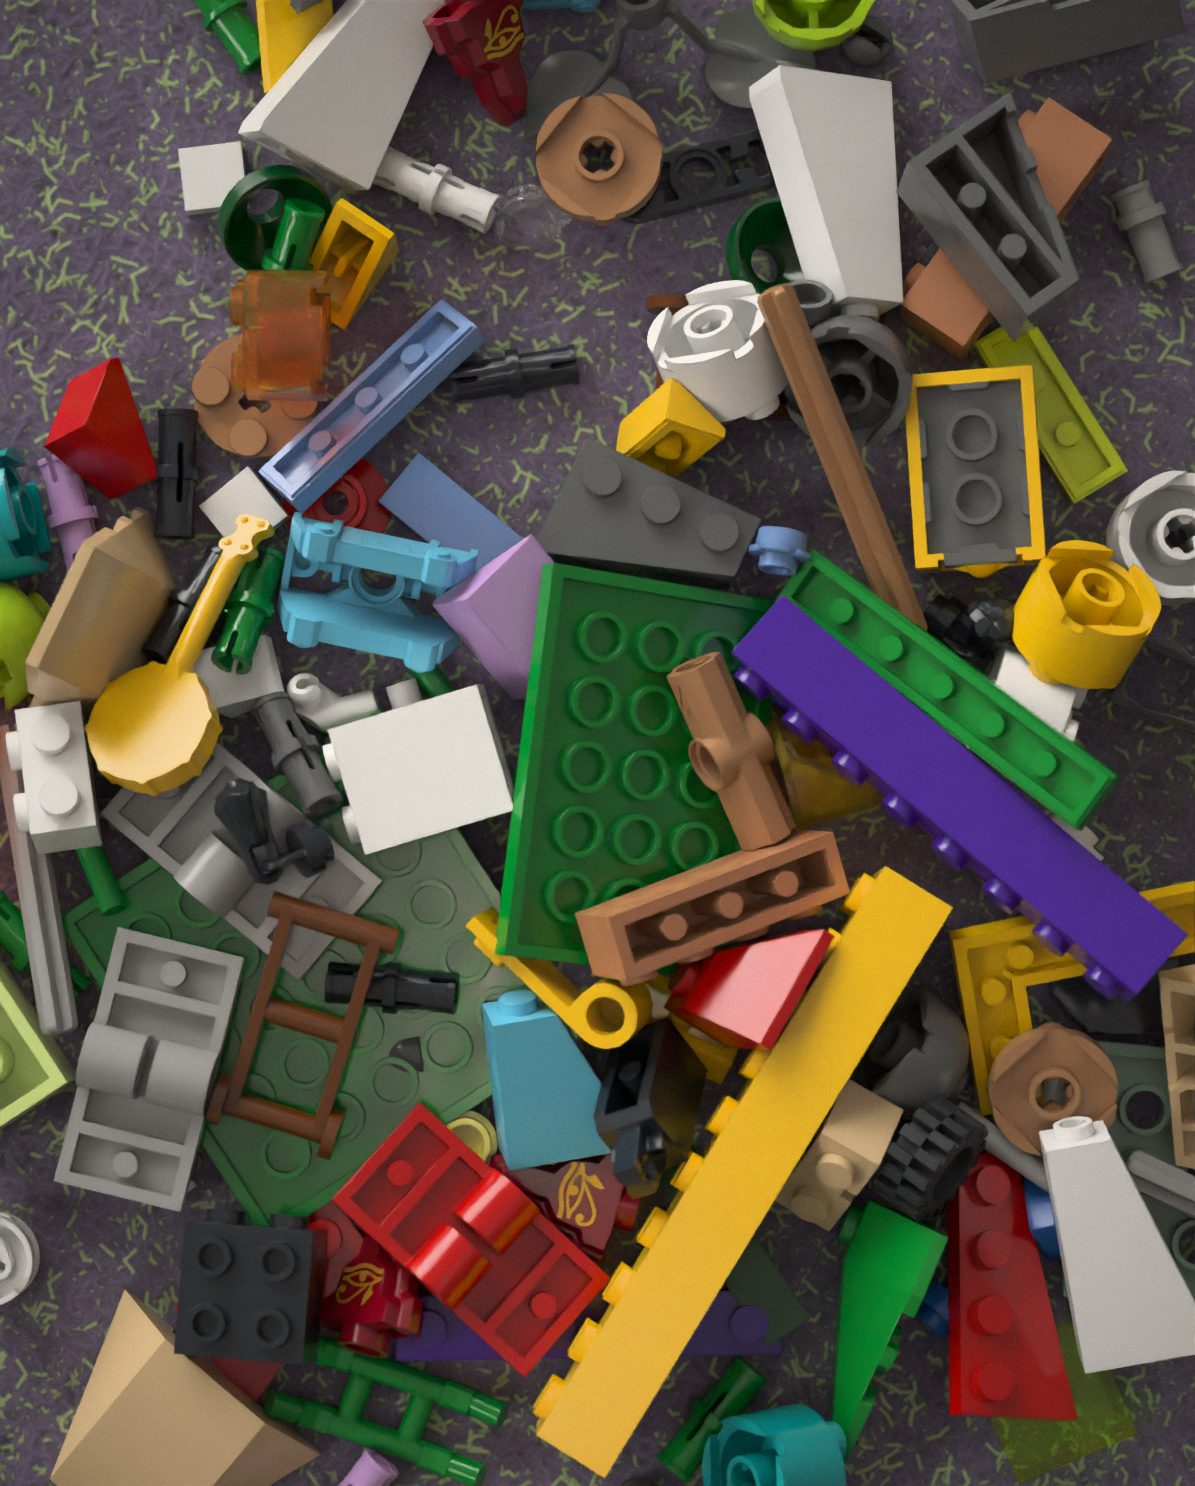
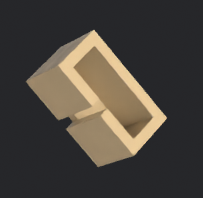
(840, 1156)

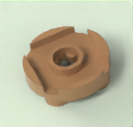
(594, 122)
(239, 430)
(1043, 1054)

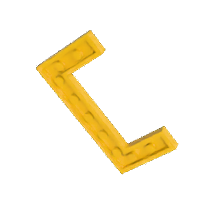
(1004, 957)

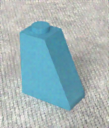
(539, 1084)

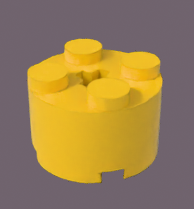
(1083, 616)

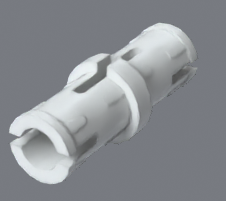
(436, 190)

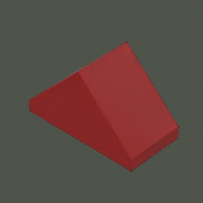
(102, 432)

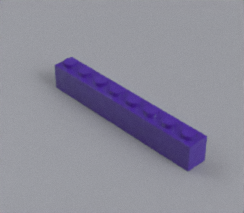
(955, 800)

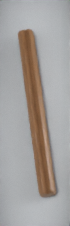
(837, 450)

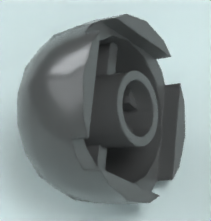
(867, 374)
(916, 1053)

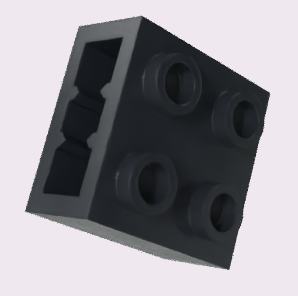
(251, 1288)

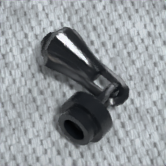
(987, 624)
(245, 814)

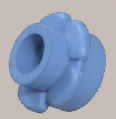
(779, 550)

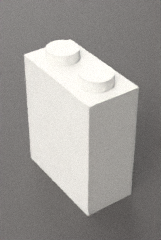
(420, 769)

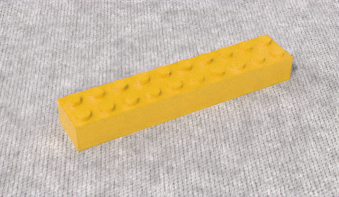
(738, 1173)

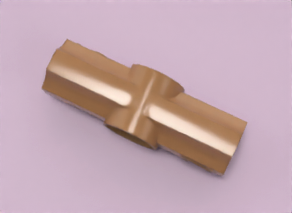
(731, 751)

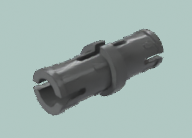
(296, 755)

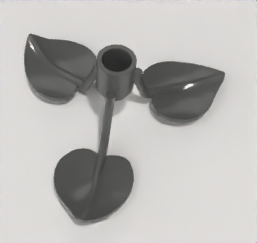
(738, 60)

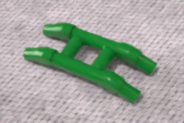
(406, 1441)

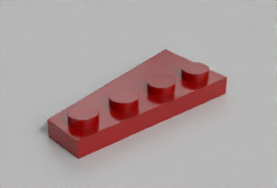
(1000, 1312)

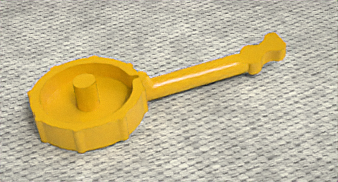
(158, 719)

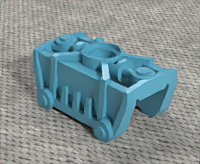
(365, 616)

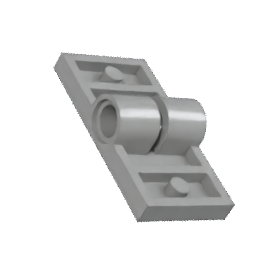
(203, 857)
(149, 1069)

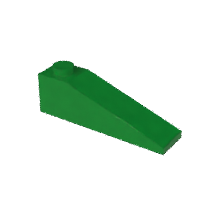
(880, 1276)

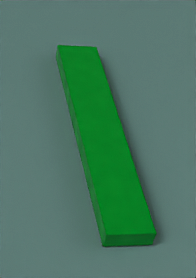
(953, 692)

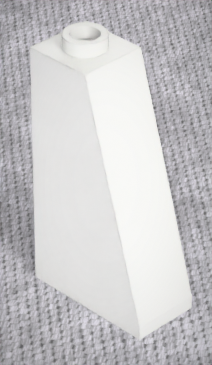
(346, 91)
(836, 181)
(1116, 1266)

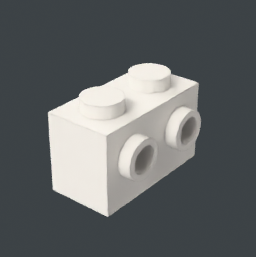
(57, 778)

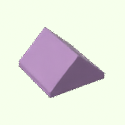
(498, 611)

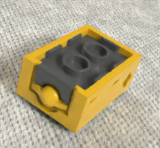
(975, 471)

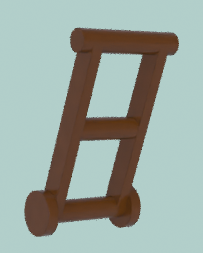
(229, 1090)

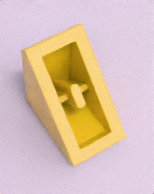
(355, 255)

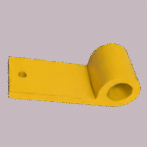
(601, 1015)

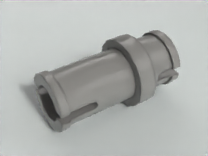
(1146, 231)

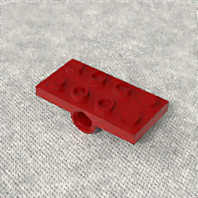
(471, 1239)

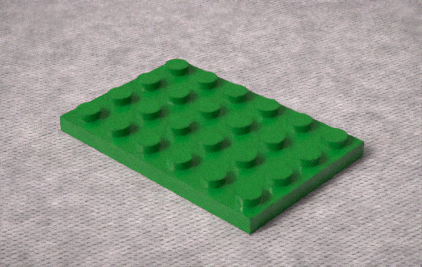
(605, 752)

